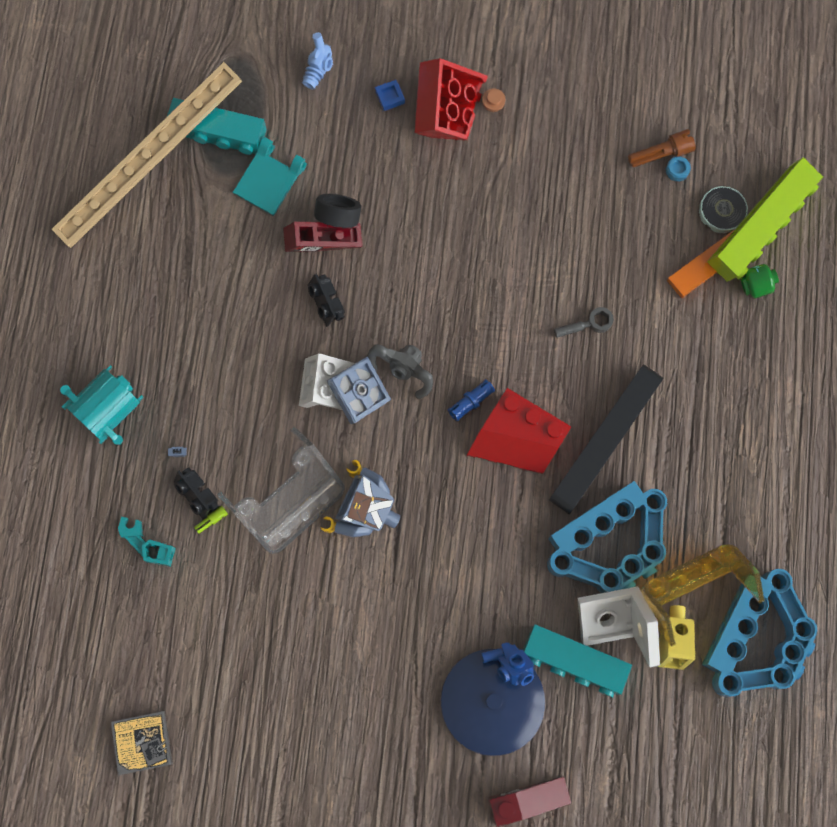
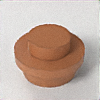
(493, 100)

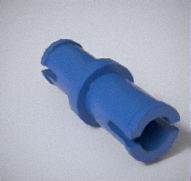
(471, 400)

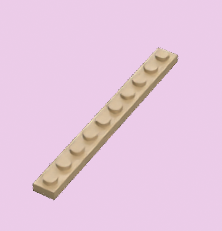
(147, 155)

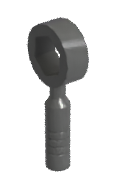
(579, 326)

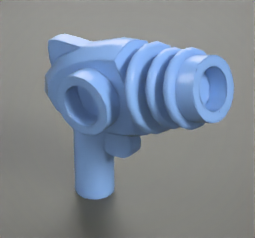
(318, 61)

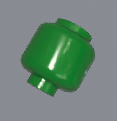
(759, 281)

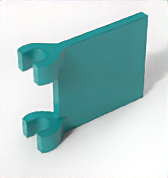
(268, 180)

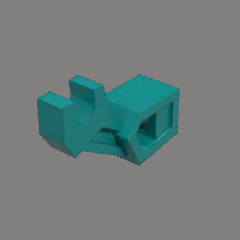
(134, 537)

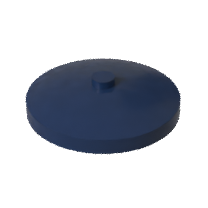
(487, 712)

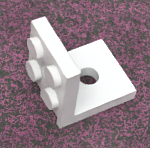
(629, 619)

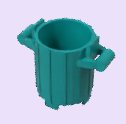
(102, 404)

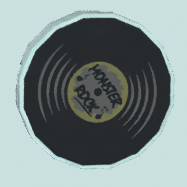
(723, 209)

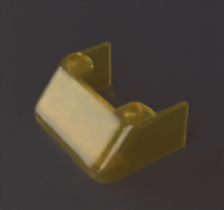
(694, 575)

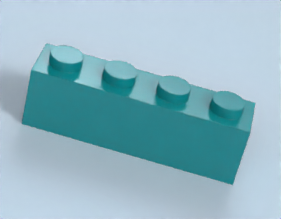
(227, 129)
(577, 660)

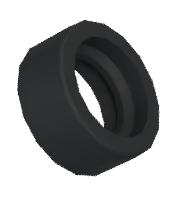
(337, 210)

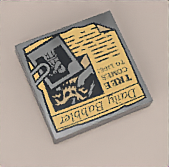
(141, 743)

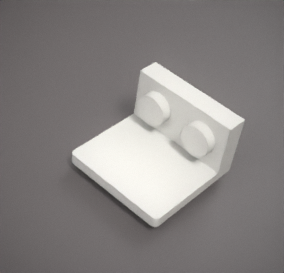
(314, 381)

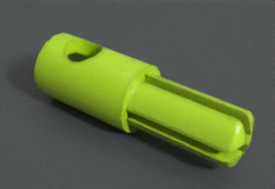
(214, 517)

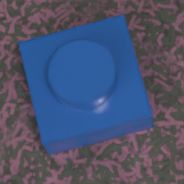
(390, 95)

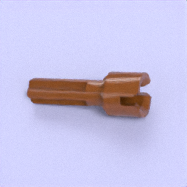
(677, 145)

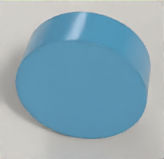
(678, 168)

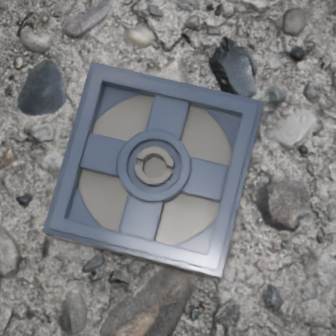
(358, 390)

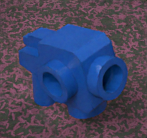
(515, 664)

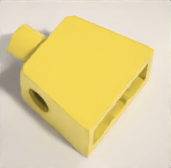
(683, 652)

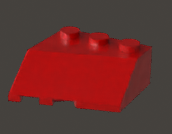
(446, 99)
(519, 434)

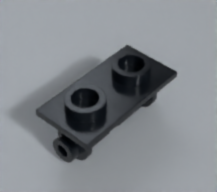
(320, 290)
(188, 484)

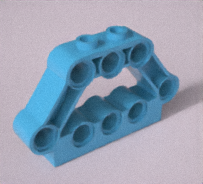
(650, 536)
(790, 612)

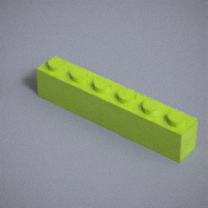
(765, 219)

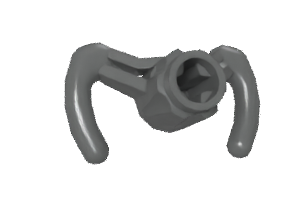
(404, 365)

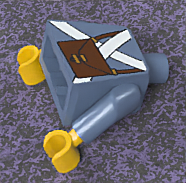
(364, 506)

